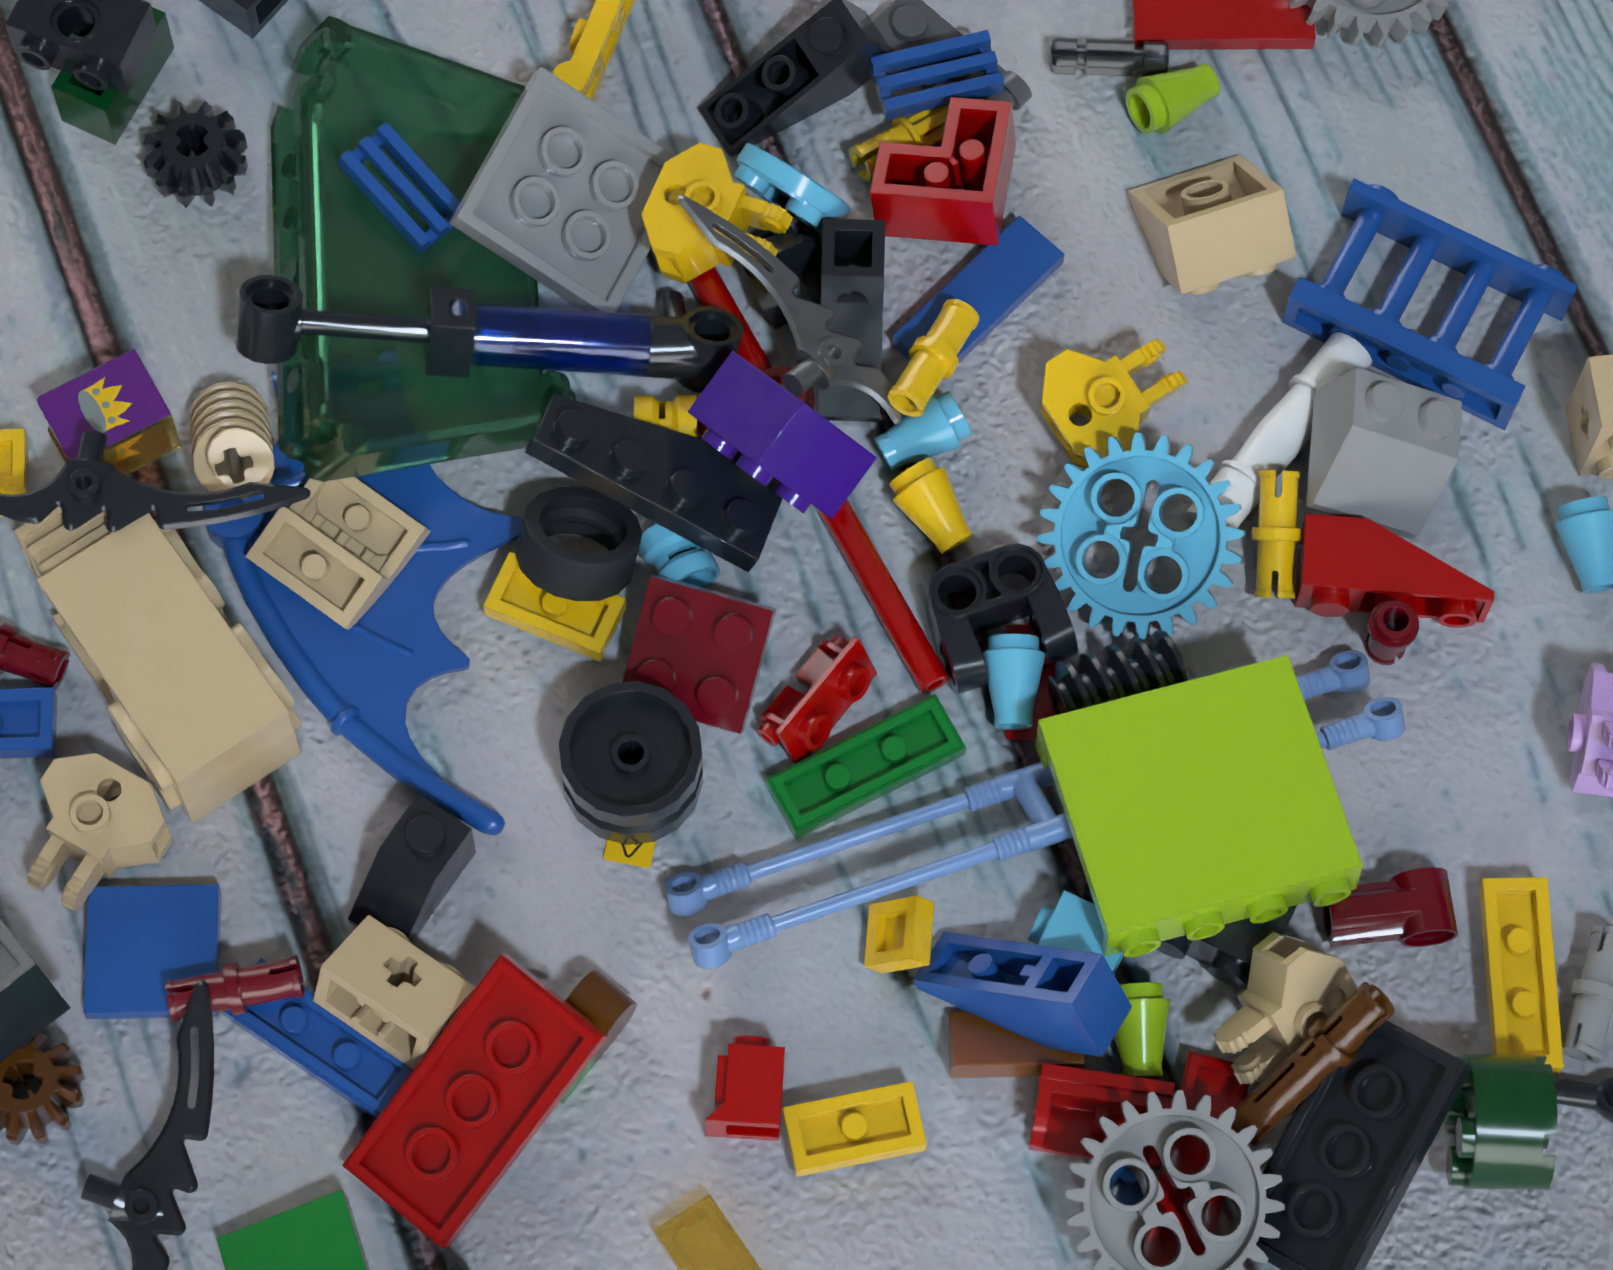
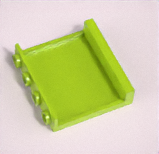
(1200, 806)

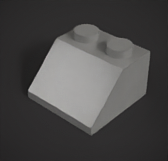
(1381, 450)

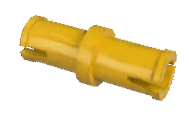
(933, 358)
(1277, 534)

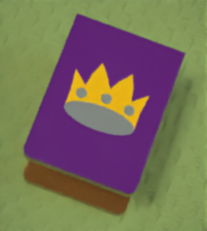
(115, 401)

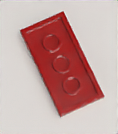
(475, 1101)

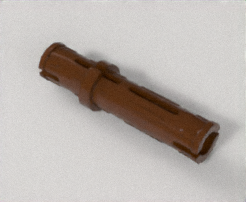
(1329, 1045)

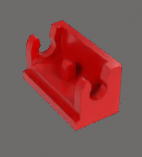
(1074, 1100)

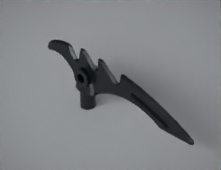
(93, 486)
(145, 1198)

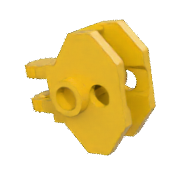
(704, 177)
(1104, 396)

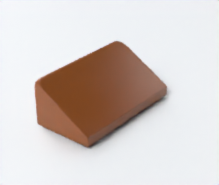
(989, 1050)

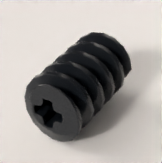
(1117, 674)

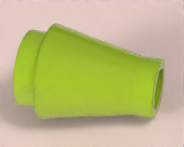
(1168, 98)
(1143, 1031)

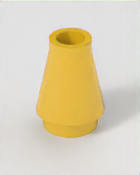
(931, 504)

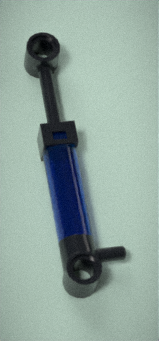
(500, 335)

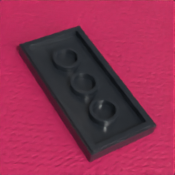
(1357, 1150)

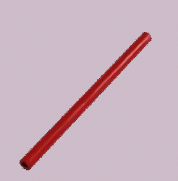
(847, 528)

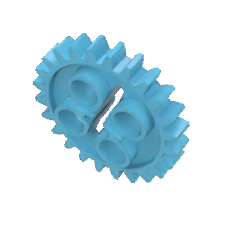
(1084, 520)

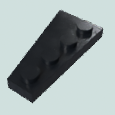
(660, 476)

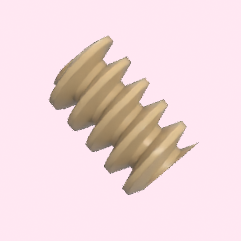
(231, 437)

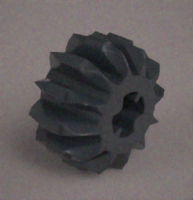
(192, 134)

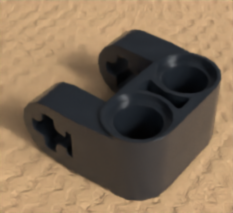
(995, 606)

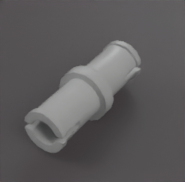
(1592, 1001)

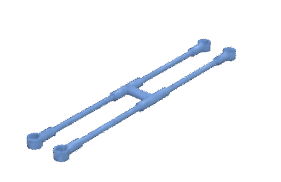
(713, 944)

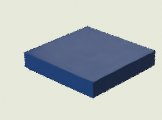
(144, 938)

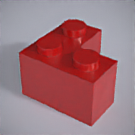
(953, 188)

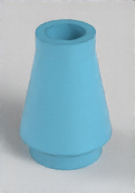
(925, 436)
(1588, 540)
(1013, 678)

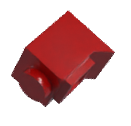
(748, 1090)

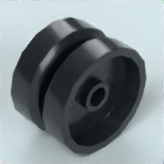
(660, 742)

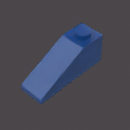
(1034, 990)

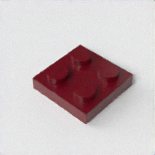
(701, 649)

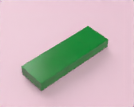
(865, 766)

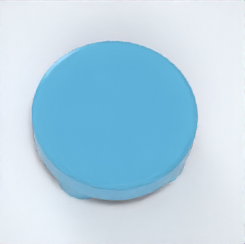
(774, 178)

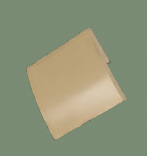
(338, 547)

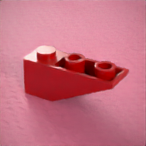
(1359, 564)

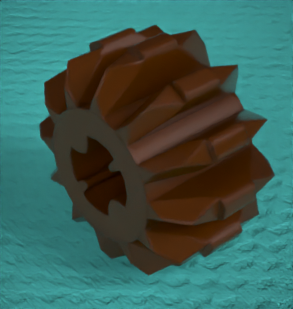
(56, 1090)

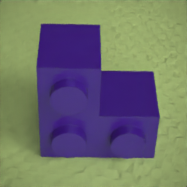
(779, 438)

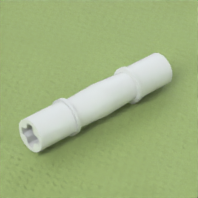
(1285, 428)

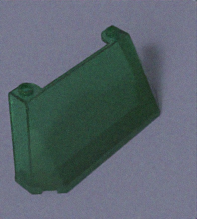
(367, 401)

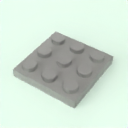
(565, 194)

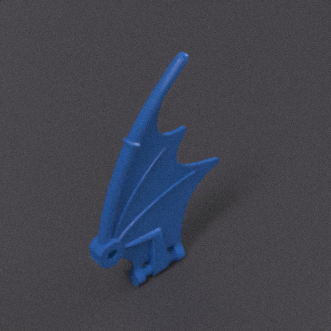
(372, 670)

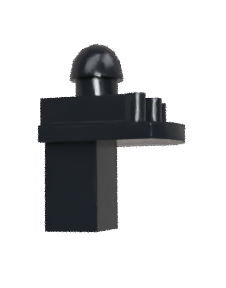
(798, 253)

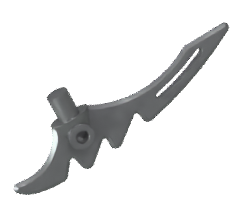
(821, 354)

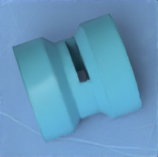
(677, 557)

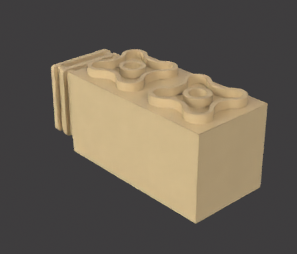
(178, 678)

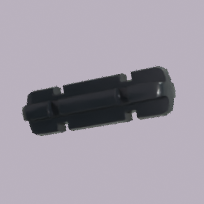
(1108, 57)

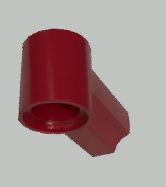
(1408, 908)

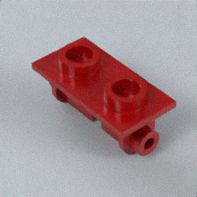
(836, 679)

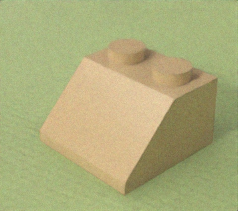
(1214, 224)

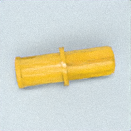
(921, 129)

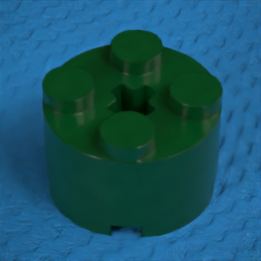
(1503, 1124)

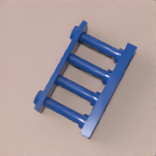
(1430, 361)

